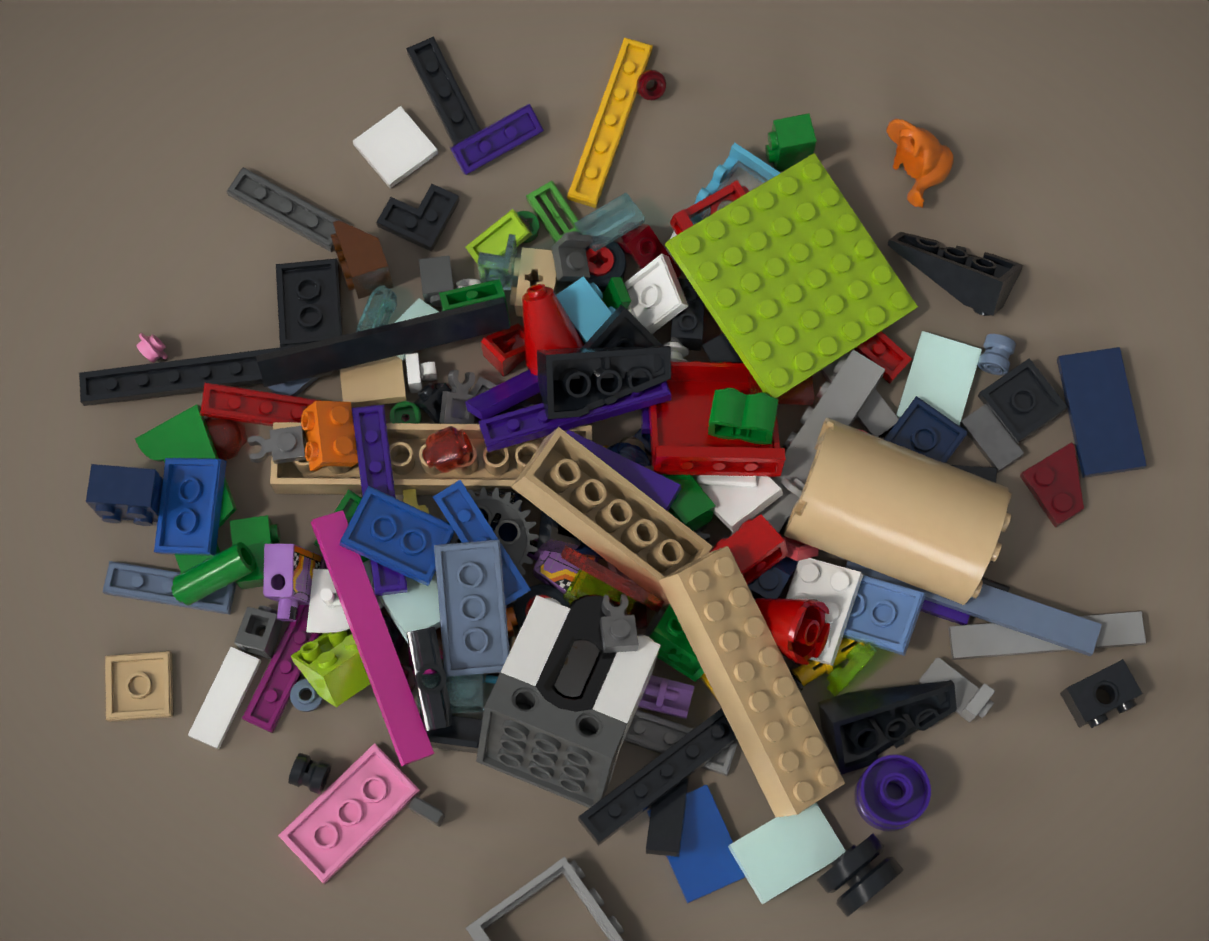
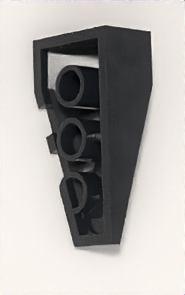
(969, 278)
(587, 378)
(873, 720)

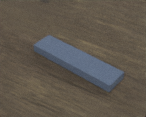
(155, 586)

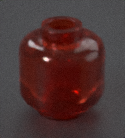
(447, 449)

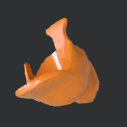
(921, 156)

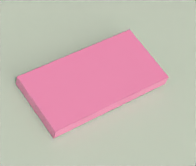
(349, 813)

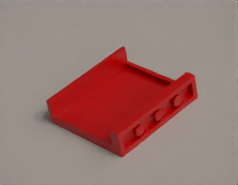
(681, 427)

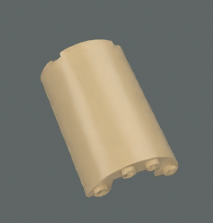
(900, 513)

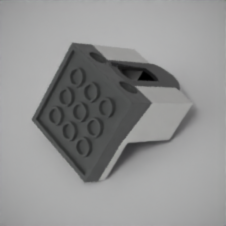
(559, 720)

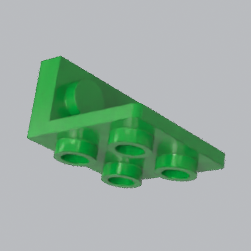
(674, 646)

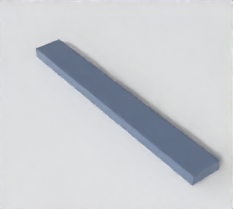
(1014, 613)

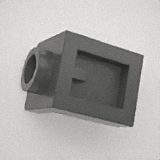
(571, 257)

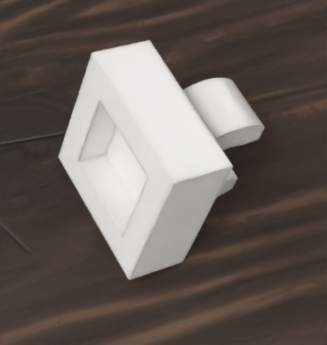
(419, 372)

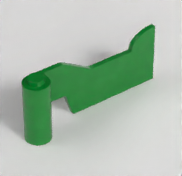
(200, 575)

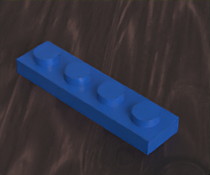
(472, 526)

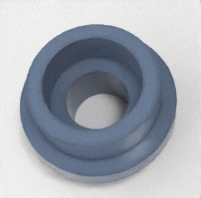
(304, 705)

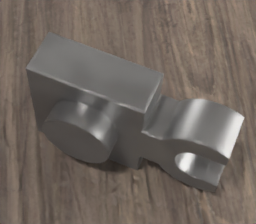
(453, 403)
(283, 446)
(618, 629)

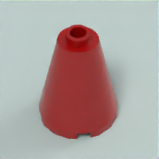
(545, 324)
(796, 626)

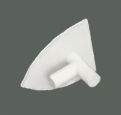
(325, 608)

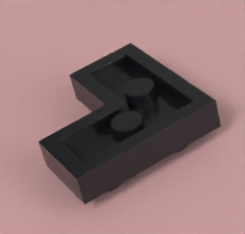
(420, 225)

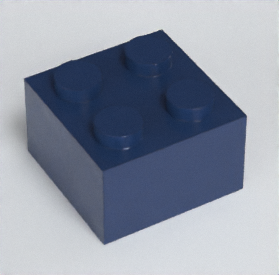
(124, 494)

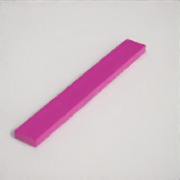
(373, 641)

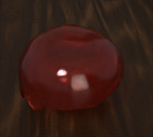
(227, 436)

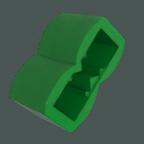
(743, 416)

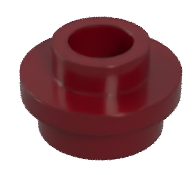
(658, 88)

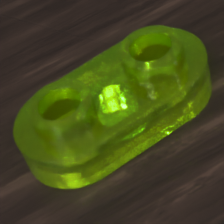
(841, 677)

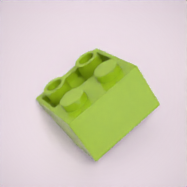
(332, 666)

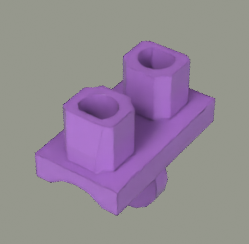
(667, 697)

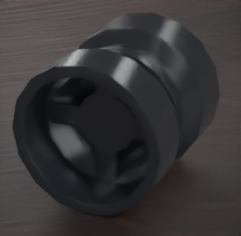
(309, 773)

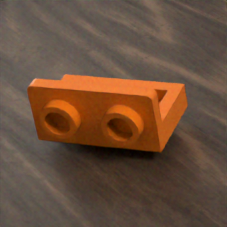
(329, 434)

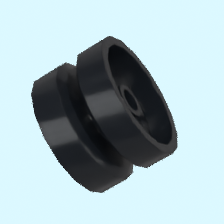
(859, 874)

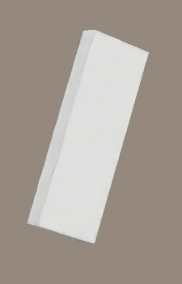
(224, 698)

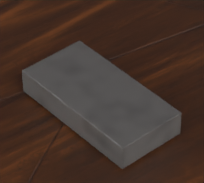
(991, 438)

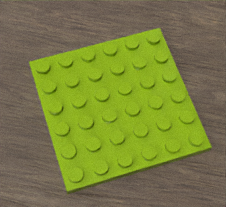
(791, 276)

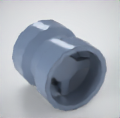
(996, 354)

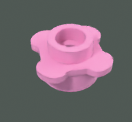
(151, 347)

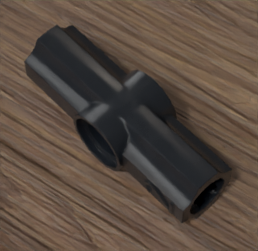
(435, 700)

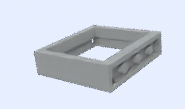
(573, 874)

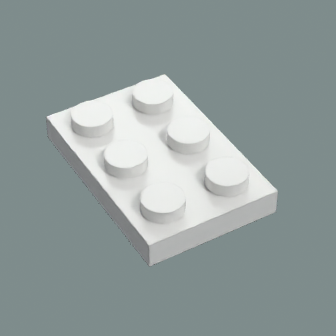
(834, 587)

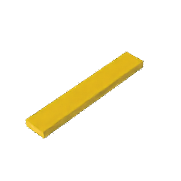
(609, 123)

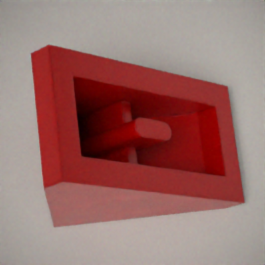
(505, 348)

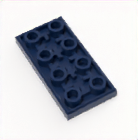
(1101, 412)

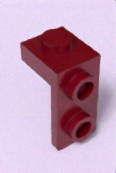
(644, 246)

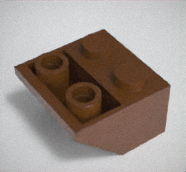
(360, 259)

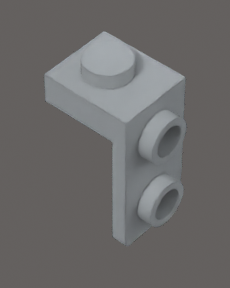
(969, 698)

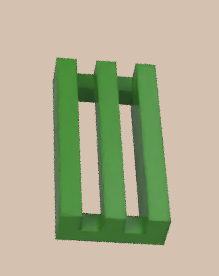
(540, 192)

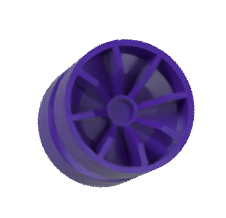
(892, 793)

